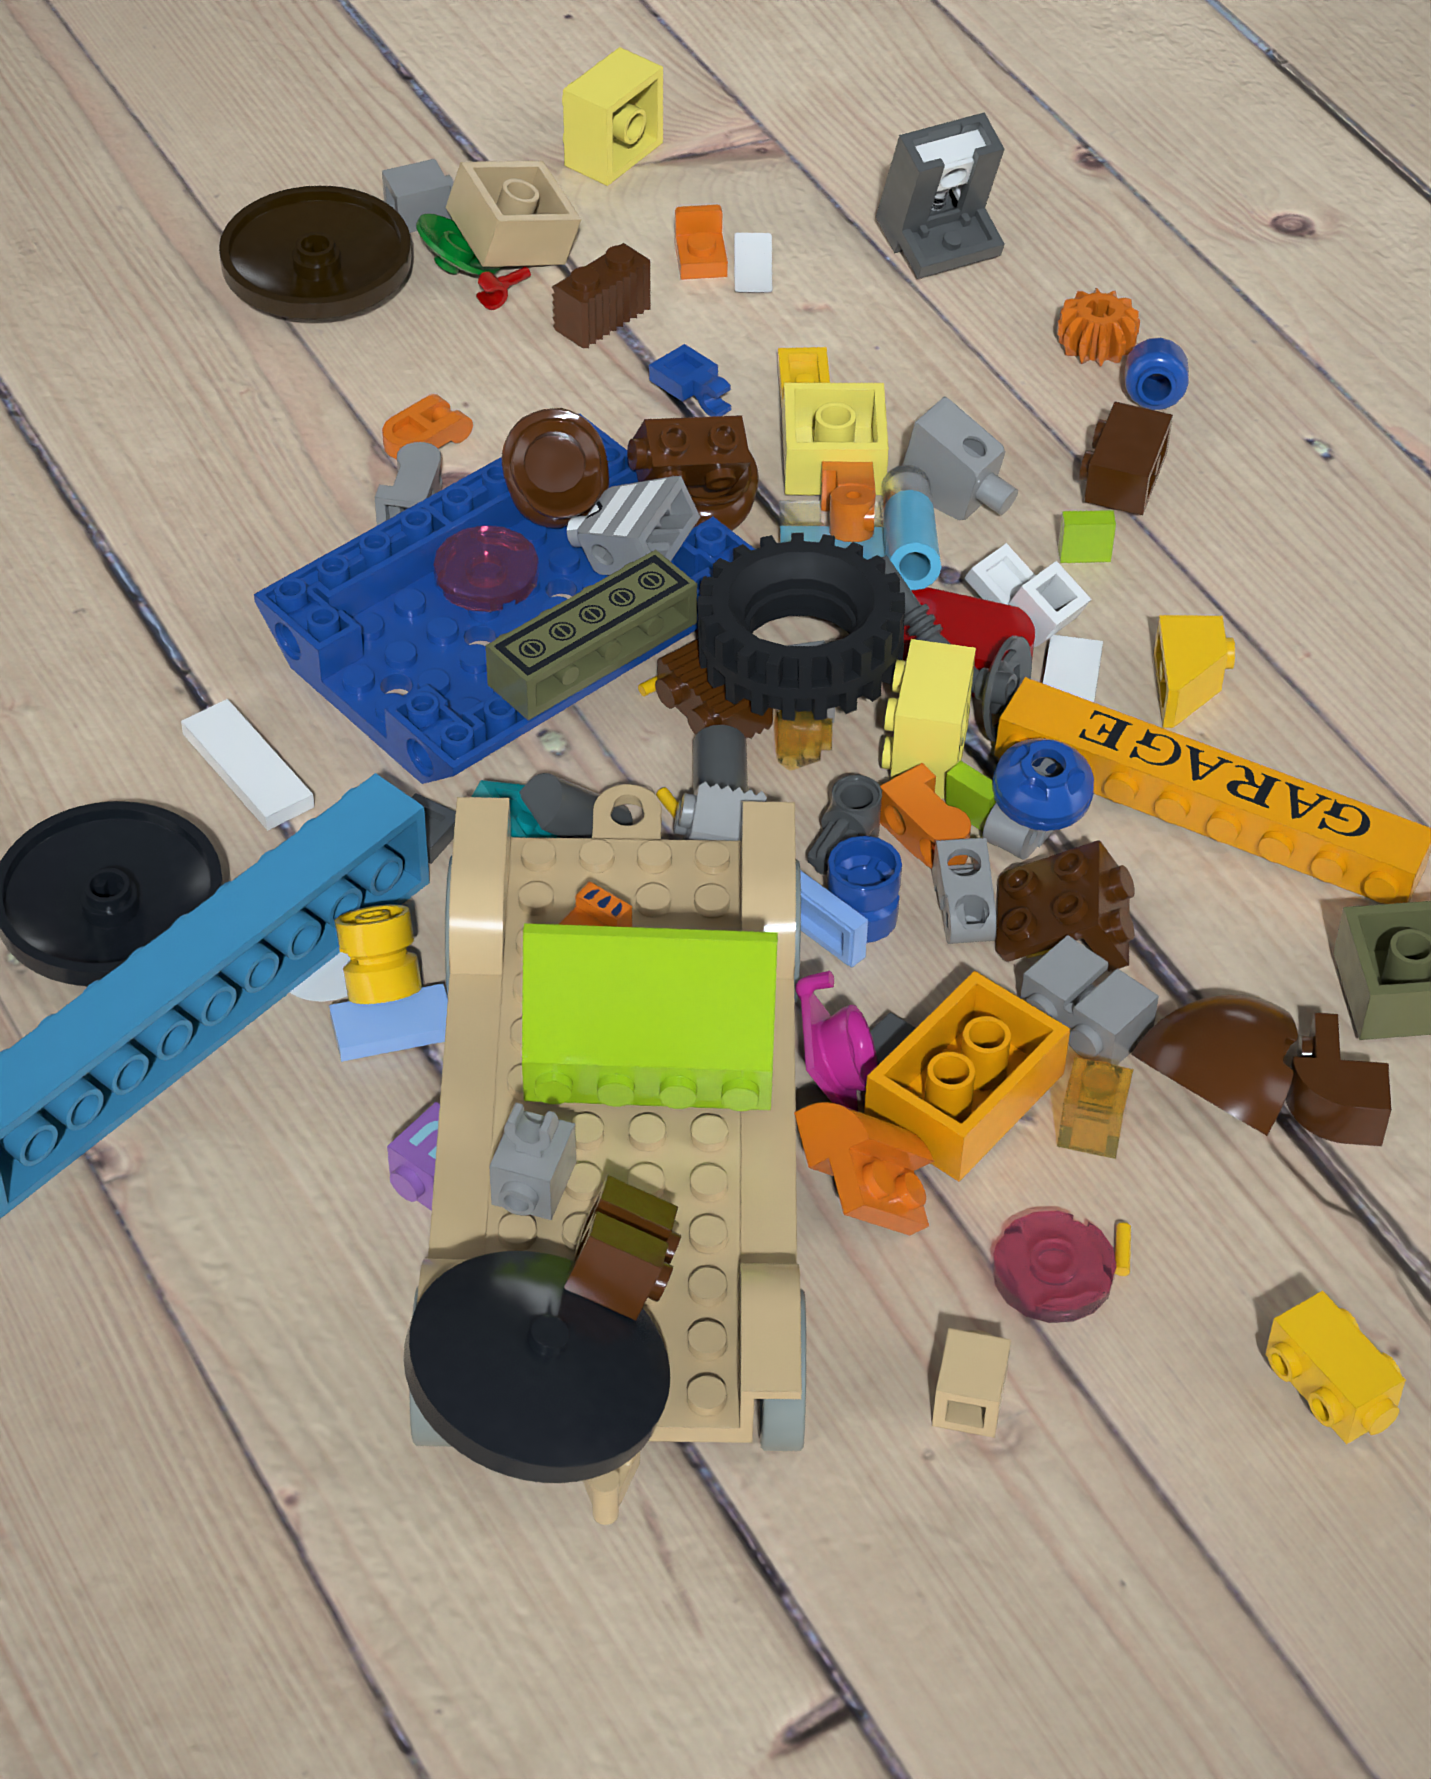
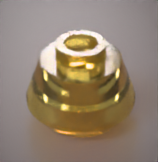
(802, 740)

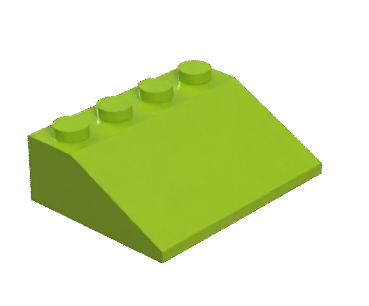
(648, 1016)

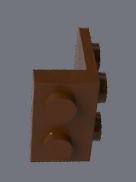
(1064, 895)

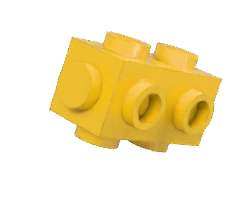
(1335, 1368)

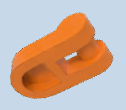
(427, 422)

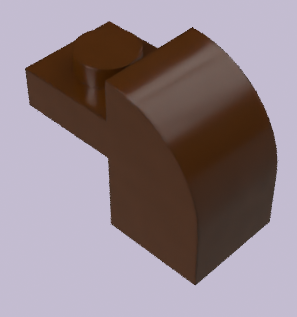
(1336, 1096)

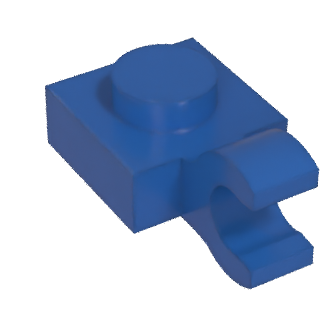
(689, 374)

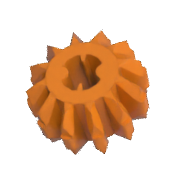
(1098, 326)

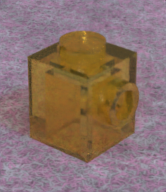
(1095, 1107)

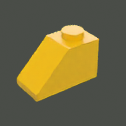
(1190, 663)

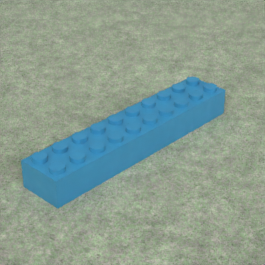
(201, 982)

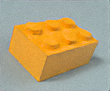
(968, 1072)

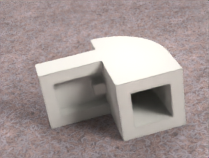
(1048, 598)

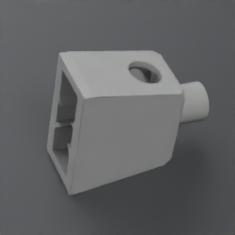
(959, 462)

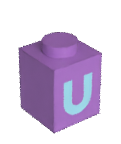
(413, 1158)

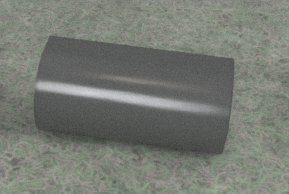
(720, 758)
(565, 807)

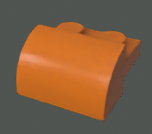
(869, 1163)

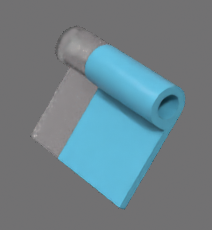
(902, 525)

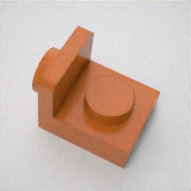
(700, 242)

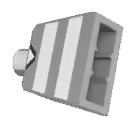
(634, 522)

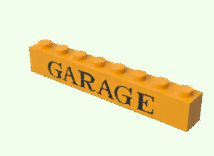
(1227, 795)

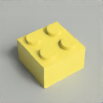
(613, 116)
(832, 425)
(931, 709)

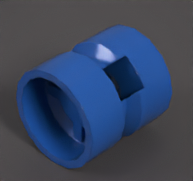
(867, 878)

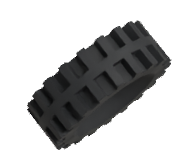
(800, 581)

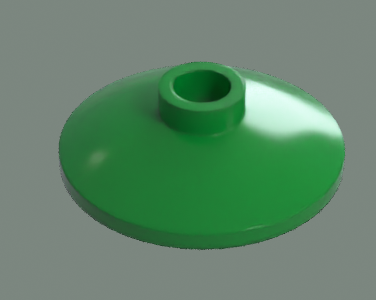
(449, 245)

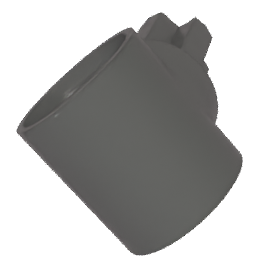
(852, 813)

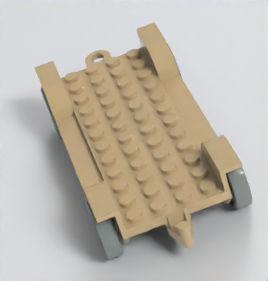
(734, 1290)

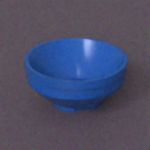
(1042, 800)

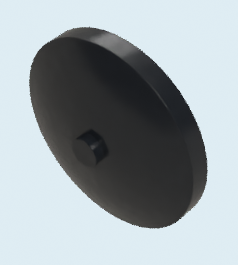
(100, 886)
(533, 1371)

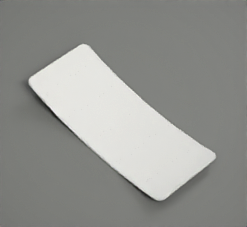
(753, 262)

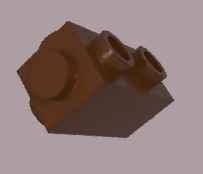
(696, 448)

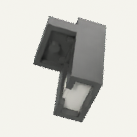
(940, 195)

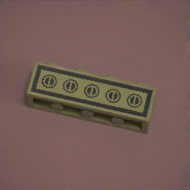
(591, 634)

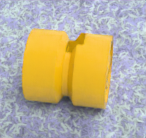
(379, 962)

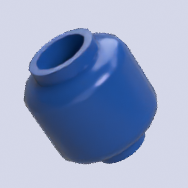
(1156, 373)

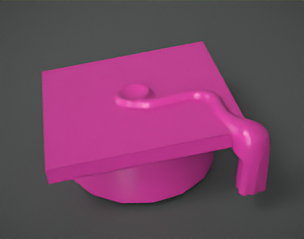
(836, 1046)

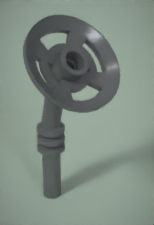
(991, 685)

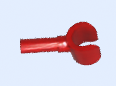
(495, 288)

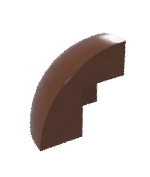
(1227, 1054)

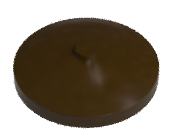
(315, 252)

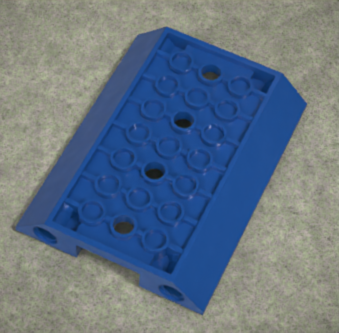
(379, 623)

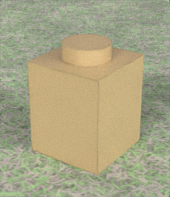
(971, 1382)

